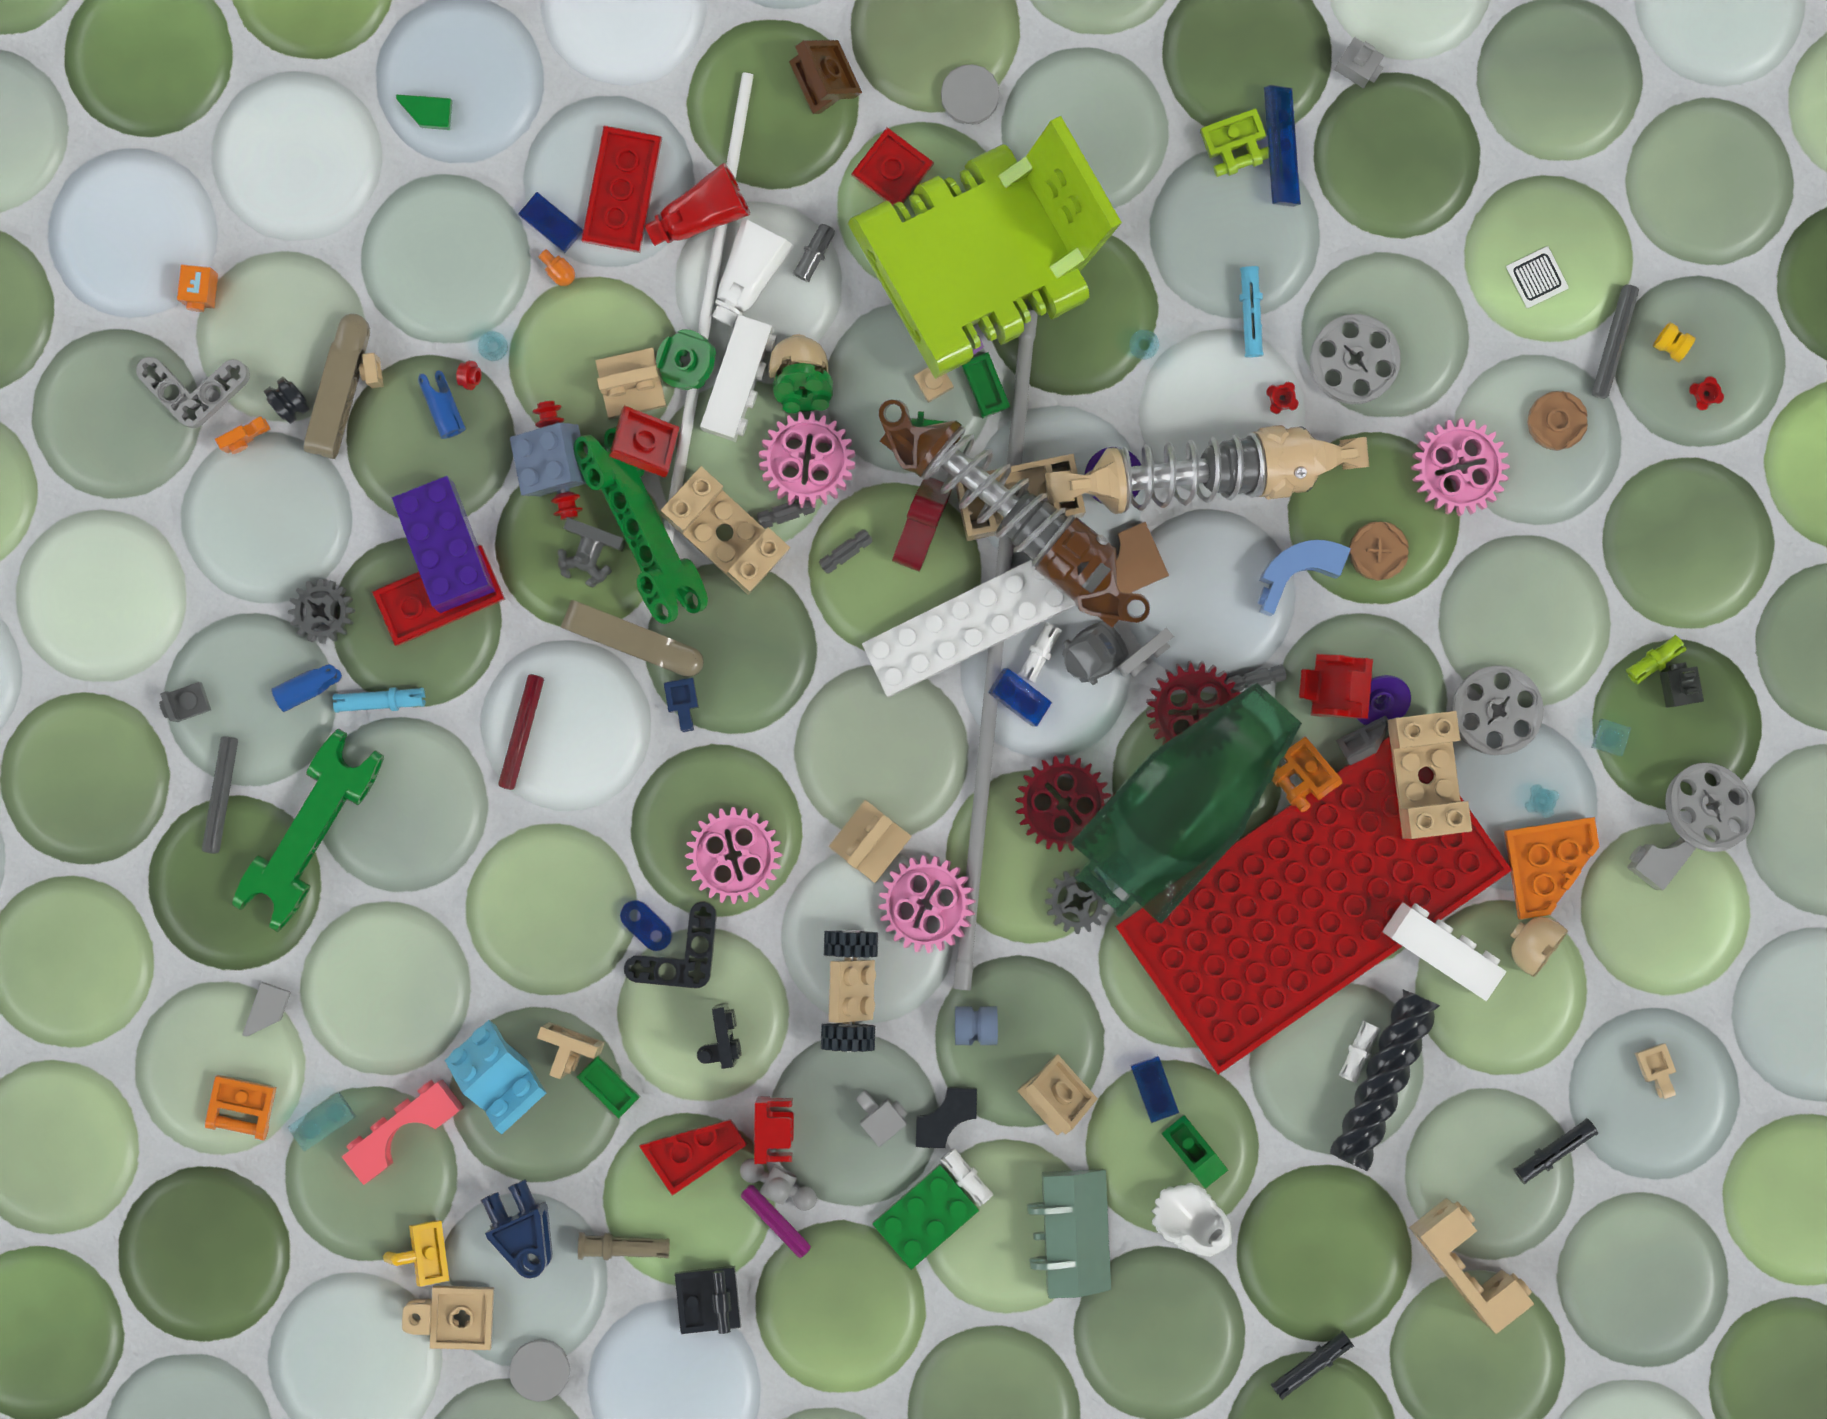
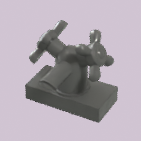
(588, 551)

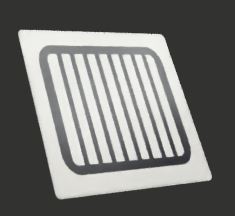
(1537, 277)

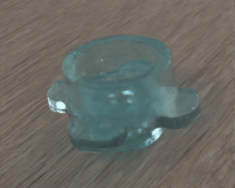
(1547, 807)

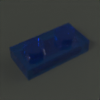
(550, 222)
(1020, 697)
(1154, 1089)

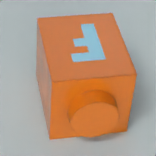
(197, 287)

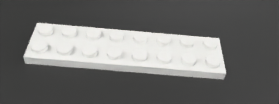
(963, 627)

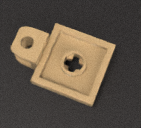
(439, 1321)

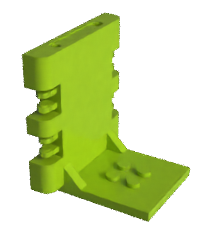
(985, 251)

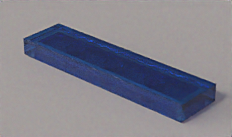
(1282, 146)

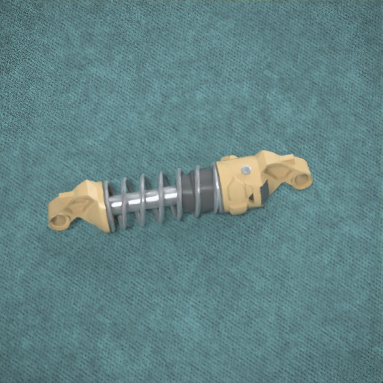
(1263, 464)

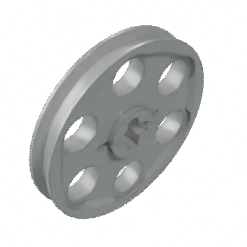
(1350, 373)
(1512, 710)
(1704, 795)

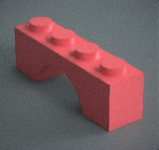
(373, 1154)

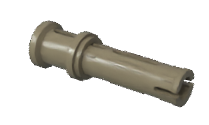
(609, 1246)

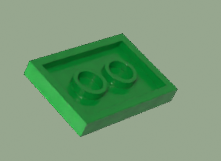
(925, 1216)

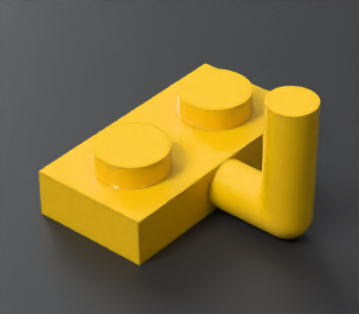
(427, 1253)

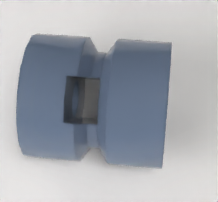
(976, 1025)

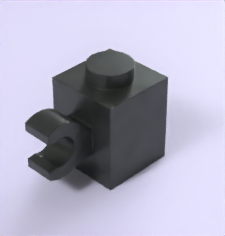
(1681, 685)

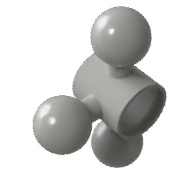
(778, 1185)

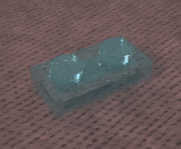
(321, 1121)

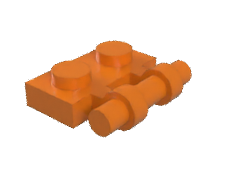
(1311, 768)

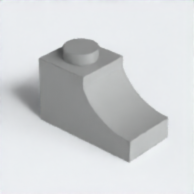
(1659, 865)

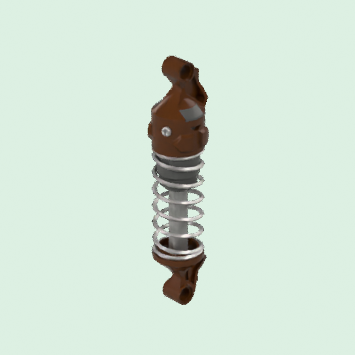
(1059, 546)

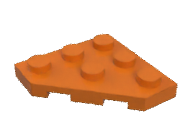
(1547, 862)

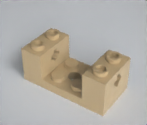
(1037, 485)
(704, 506)
(1435, 806)
(1495, 1301)

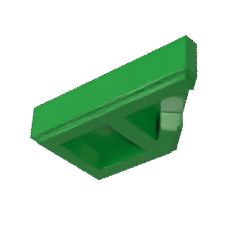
(428, 111)

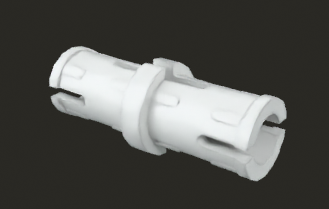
(1040, 652)
(1359, 1052)
(966, 1177)

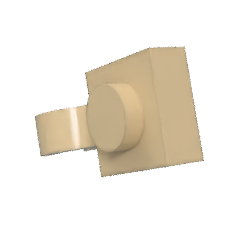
(1656, 1066)

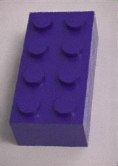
(443, 544)

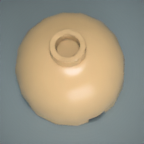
(797, 350)
(1536, 943)

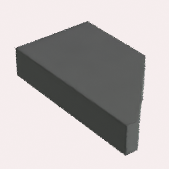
(1363, 741)

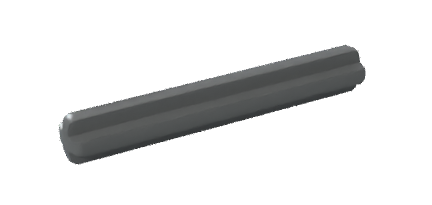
(1615, 341)
(220, 794)

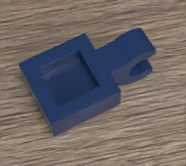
(680, 698)

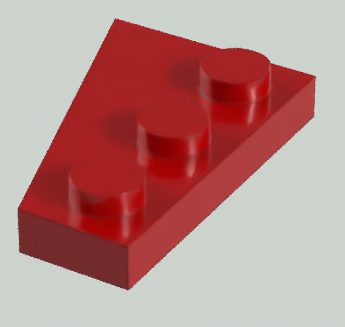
(692, 1153)

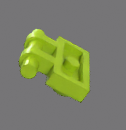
(1232, 134)

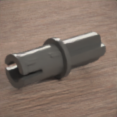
(814, 252)

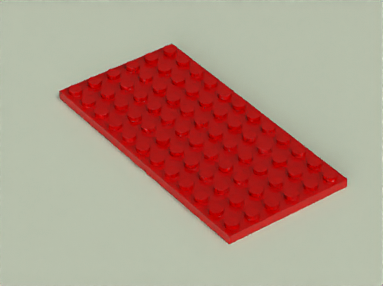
(1303, 910)

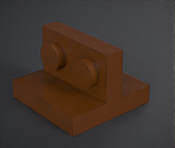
(824, 74)

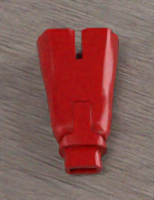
(703, 207)

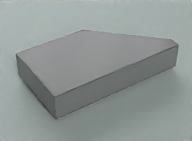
(267, 1008)

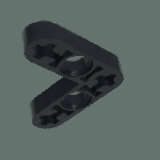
(682, 966)

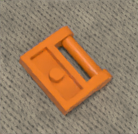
(244, 1098)

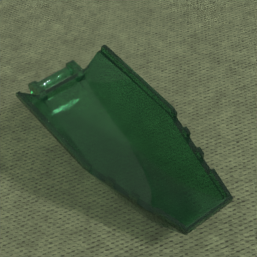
(1186, 804)

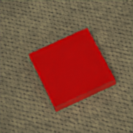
(892, 168)
(644, 441)

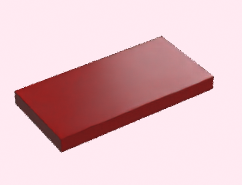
(621, 189)
(410, 612)

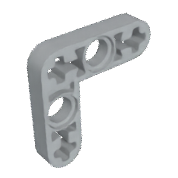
(185, 398)

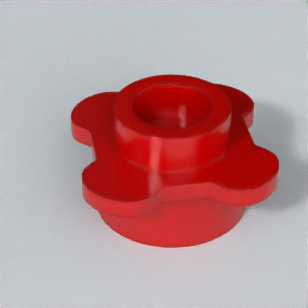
(1715, 395)
(1290, 397)

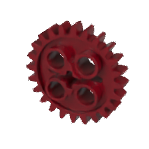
(1192, 682)
(1042, 822)

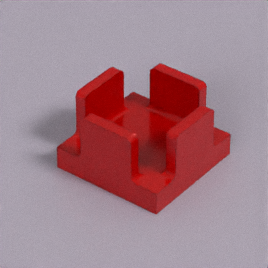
(1338, 686)
(772, 1130)

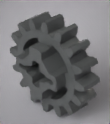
(330, 602)
(1082, 914)

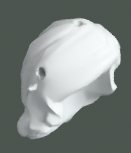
(1192, 1220)

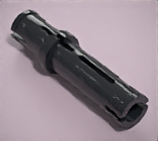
(1555, 1151)
(1312, 1365)

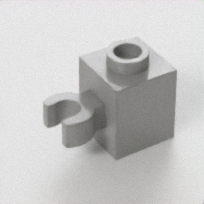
(1360, 63)
(882, 1120)

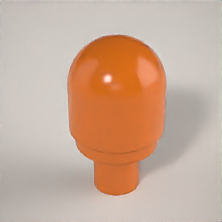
(557, 268)

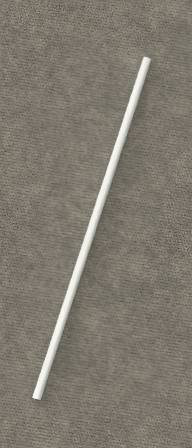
(710, 293)

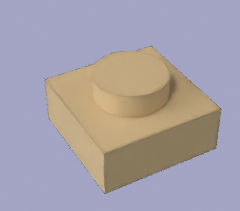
(371, 370)
(932, 387)

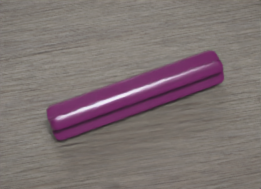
(775, 1221)

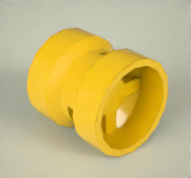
(1674, 342)

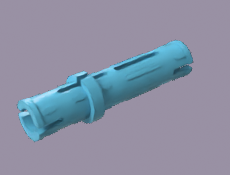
(1249, 277)
(390, 699)

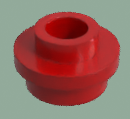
(468, 375)

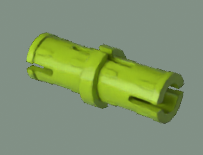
(1656, 659)

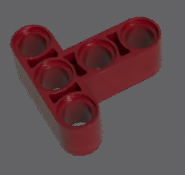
(921, 524)

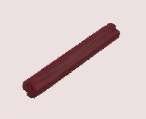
(521, 732)

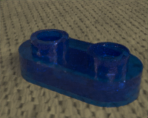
(648, 922)

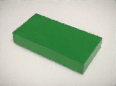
(985, 385)
(608, 1086)

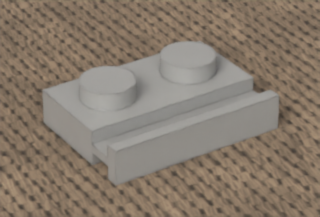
(1155, 646)

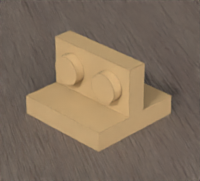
(630, 381)
(870, 841)
(569, 1044)
(1058, 1096)

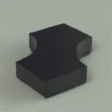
(935, 1127)

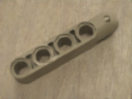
(337, 387)
(632, 639)

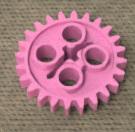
(781, 457)
(1467, 492)
(707, 862)
(903, 891)

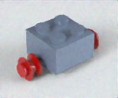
(547, 460)

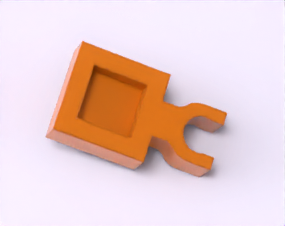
(237, 439)

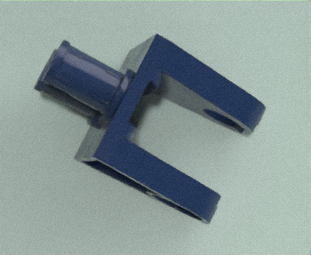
(522, 1233)

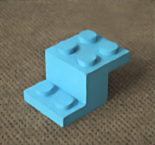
(495, 1076)

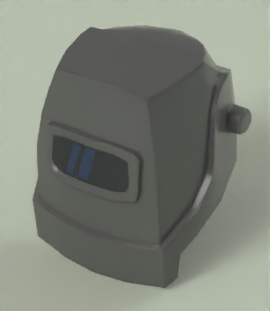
(1094, 652)

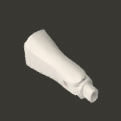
(750, 266)

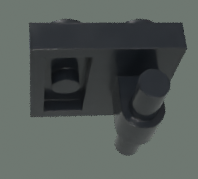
(726, 1048)
(708, 1300)

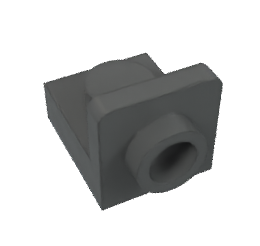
(184, 702)

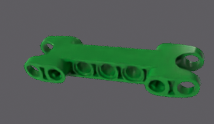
(663, 572)
(282, 874)

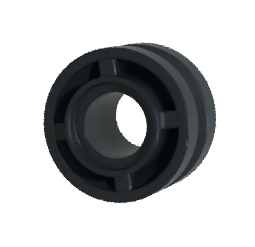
(286, 400)

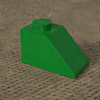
(1194, 1151)

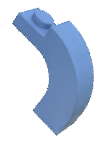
(1310, 555)

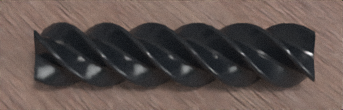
(1386, 1076)

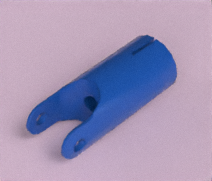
(442, 406)
(305, 687)

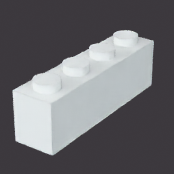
(737, 378)
(1444, 951)

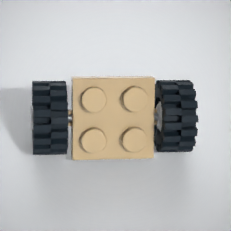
(850, 991)

